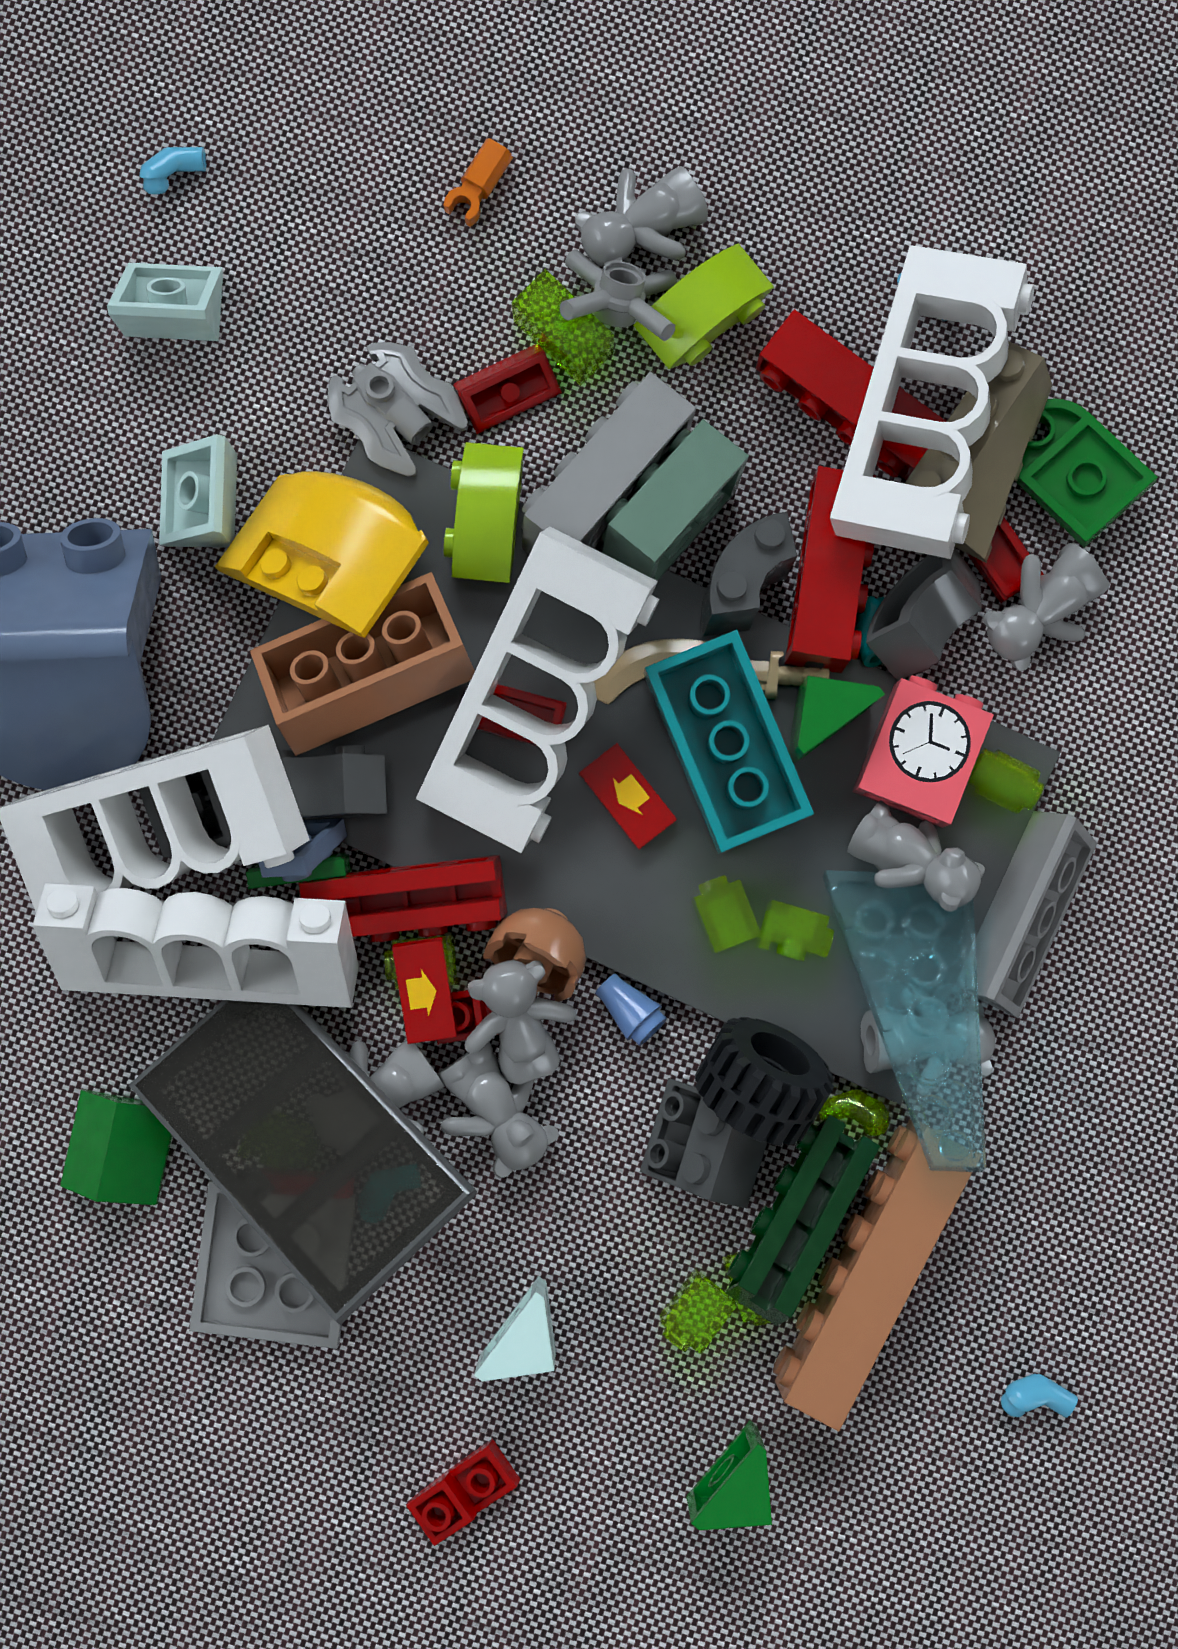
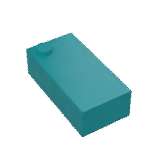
(727, 741)

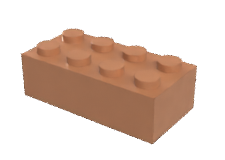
(336, 682)

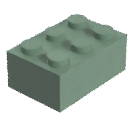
(674, 501)

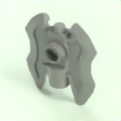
(391, 400)

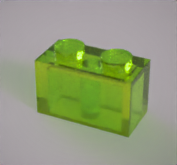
(573, 344)

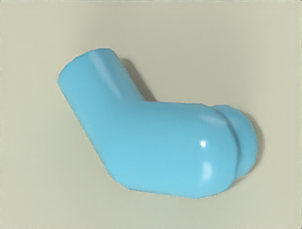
(167, 162)
(1034, 1392)

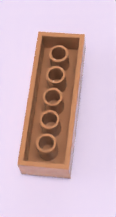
(867, 1282)

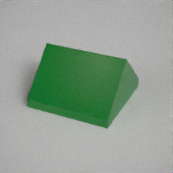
(824, 709)
(116, 1150)
(734, 1487)

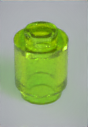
(1006, 780)

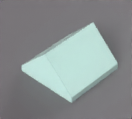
(168, 301)
(198, 494)
(523, 1341)

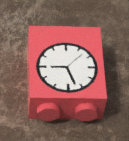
(923, 751)

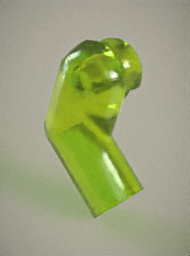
(861, 1108)

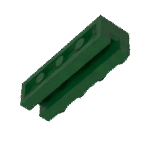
(801, 1220)

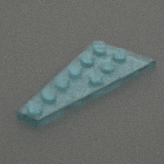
(924, 999)

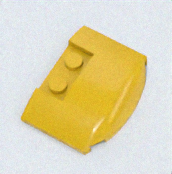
(327, 547)

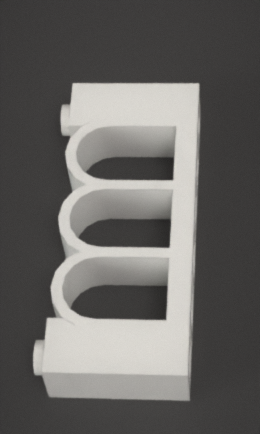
(945, 288)
(587, 581)
(249, 786)
(312, 935)

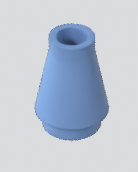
(631, 1010)

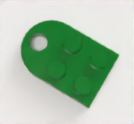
(1081, 471)

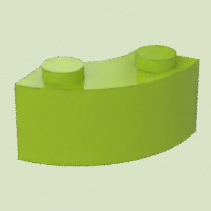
(707, 304)
(485, 512)

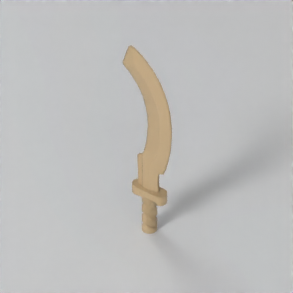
(632, 662)

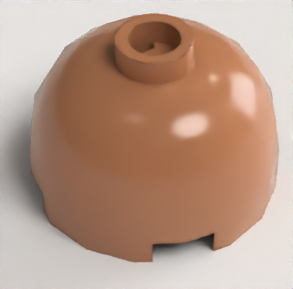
(542, 937)

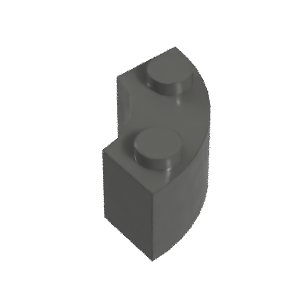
(747, 565)
(923, 614)
(337, 784)

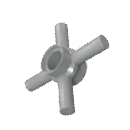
(619, 294)

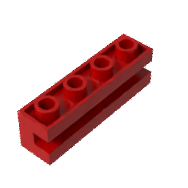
(833, 386)
(827, 584)
(418, 897)

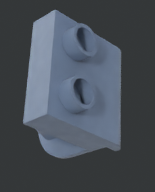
(73, 650)

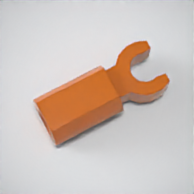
(479, 179)

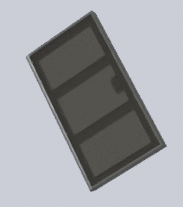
(304, 1147)

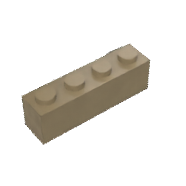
(996, 457)

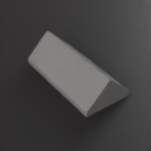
(1030, 908)

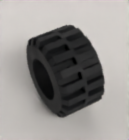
(764, 1081)

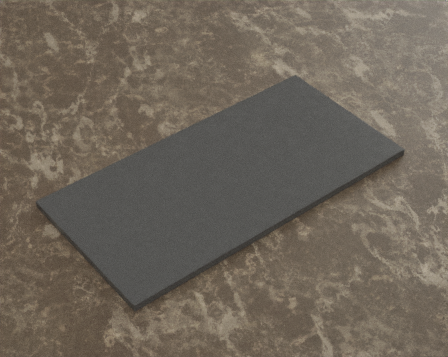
(627, 900)

